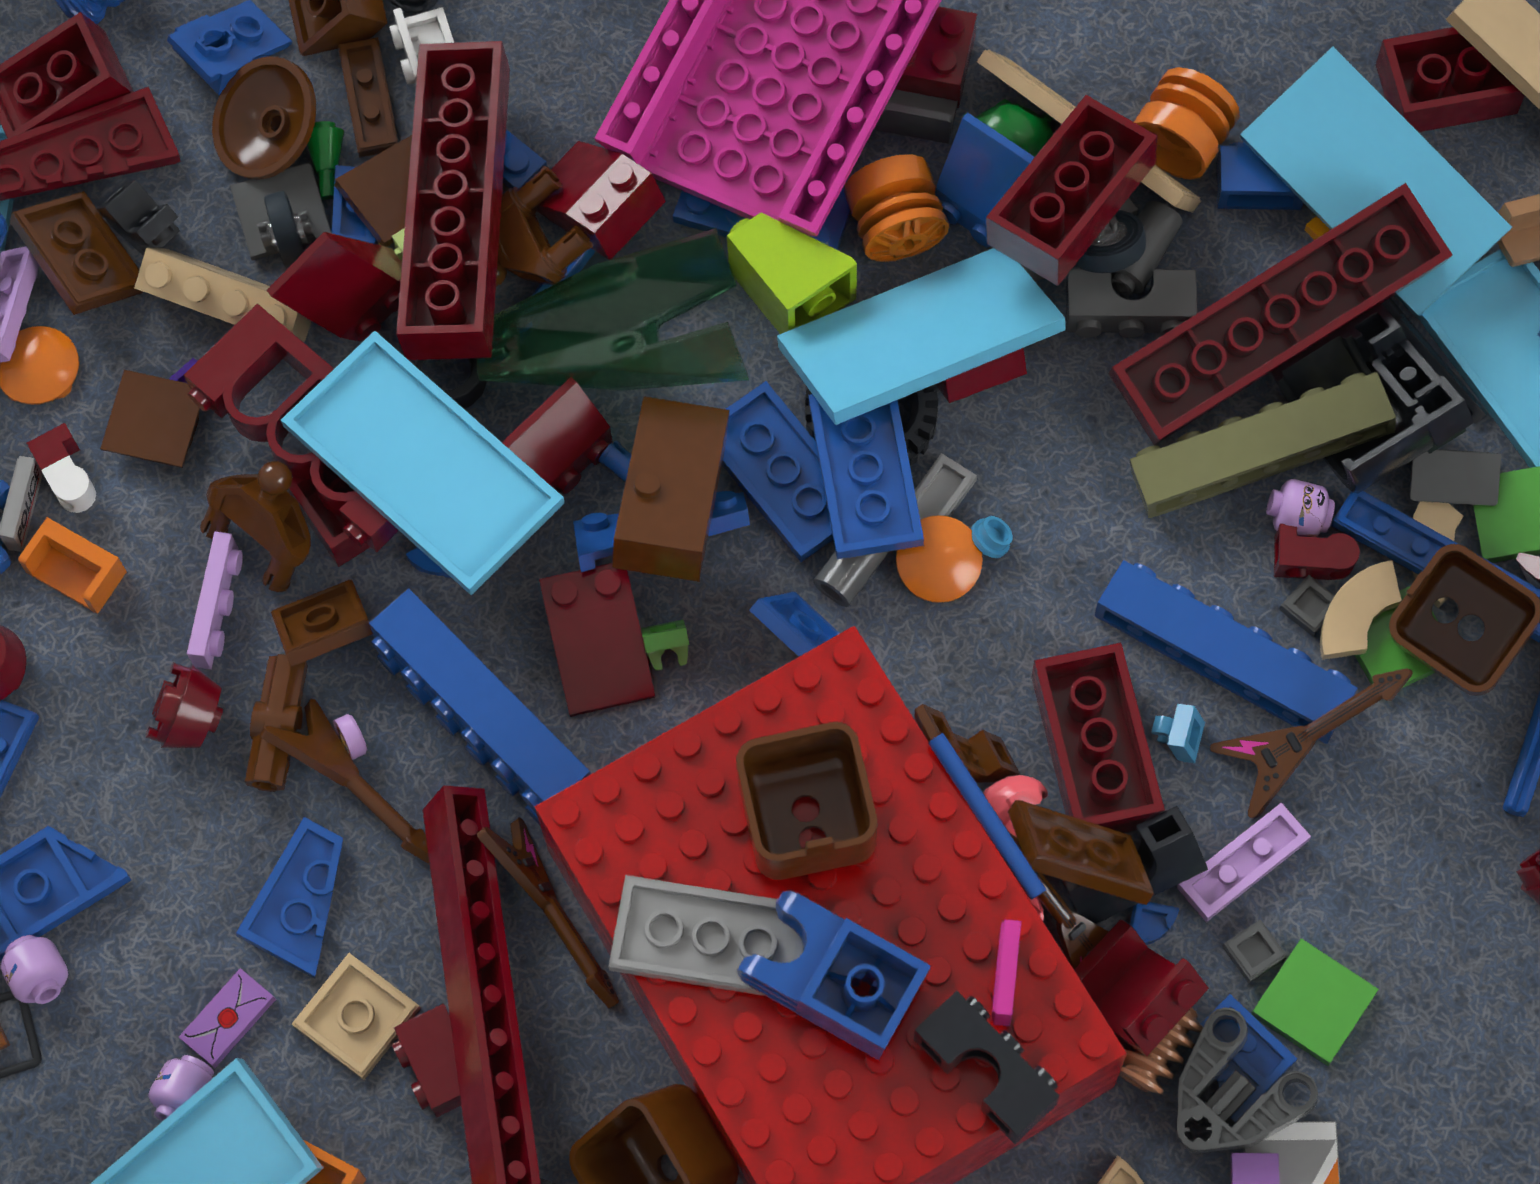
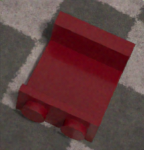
(1138, 988)

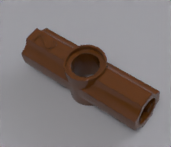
(280, 709)

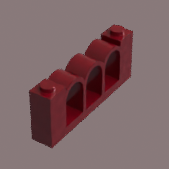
(235, 367)

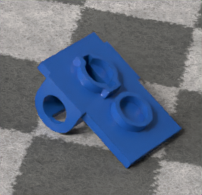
(227, 42)

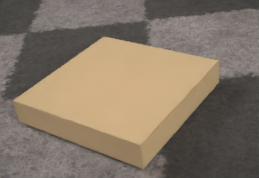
(355, 1016)

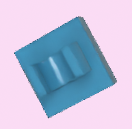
(1181, 733)

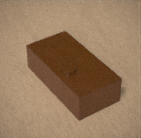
(670, 489)

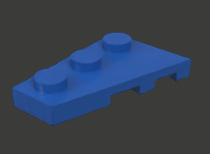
(296, 899)

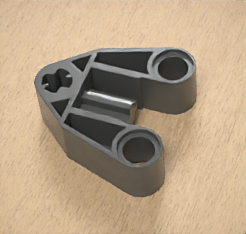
(1261, 1120)

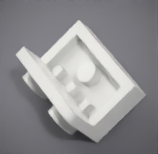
(416, 30)

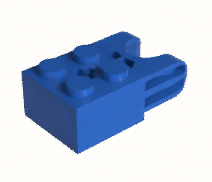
(832, 960)

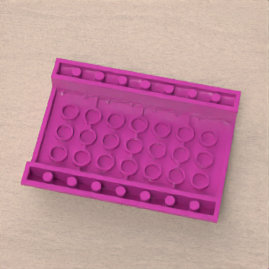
(763, 99)

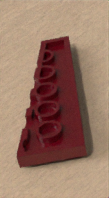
(87, 147)

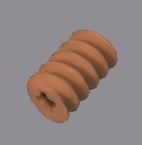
(1143, 1070)

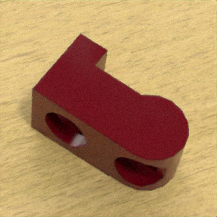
(1319, 557)

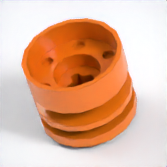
(1190, 121)
(896, 207)

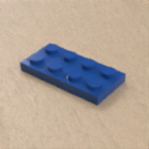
(778, 469)
(867, 481)

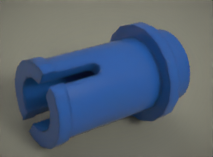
(616, 459)

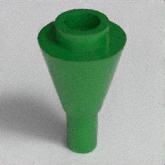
(325, 153)

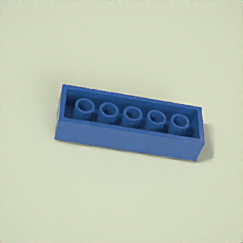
(473, 702)

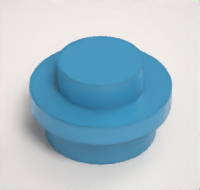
(992, 536)

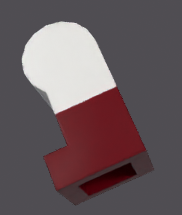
(66, 480)

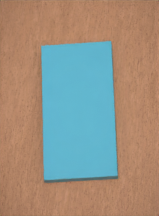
(1349, 147)
(920, 334)
(1491, 338)
(423, 462)
(220, 1136)

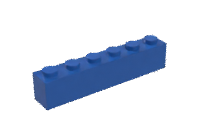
(1220, 647)

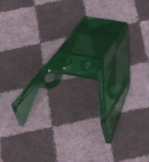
(608, 321)

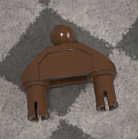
(522, 241)
(264, 512)

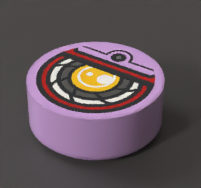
(350, 736)

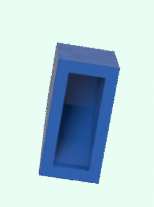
(1249, 183)

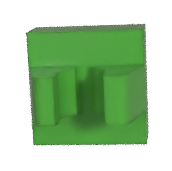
(666, 636)

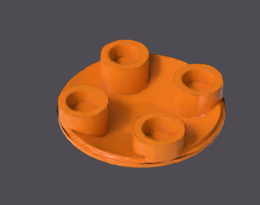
(40, 366)
(944, 565)

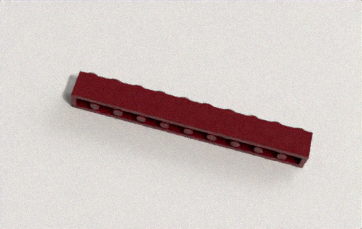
(479, 990)

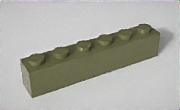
(1262, 444)

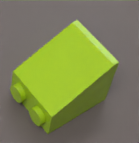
(789, 272)

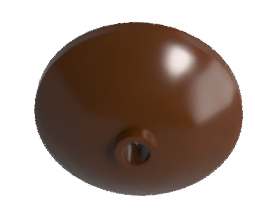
(264, 118)

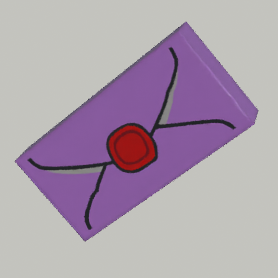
(227, 1018)

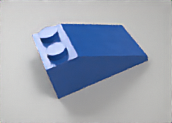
(978, 175)

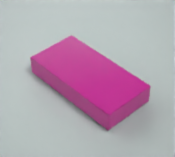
(1006, 972)

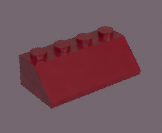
(562, 437)

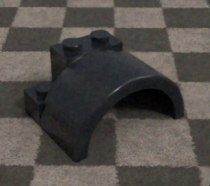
(1424, 404)

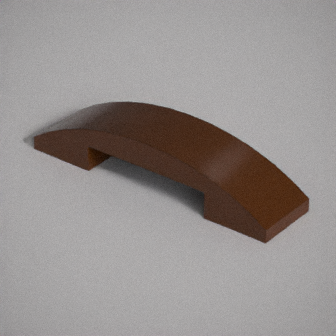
(982, 754)

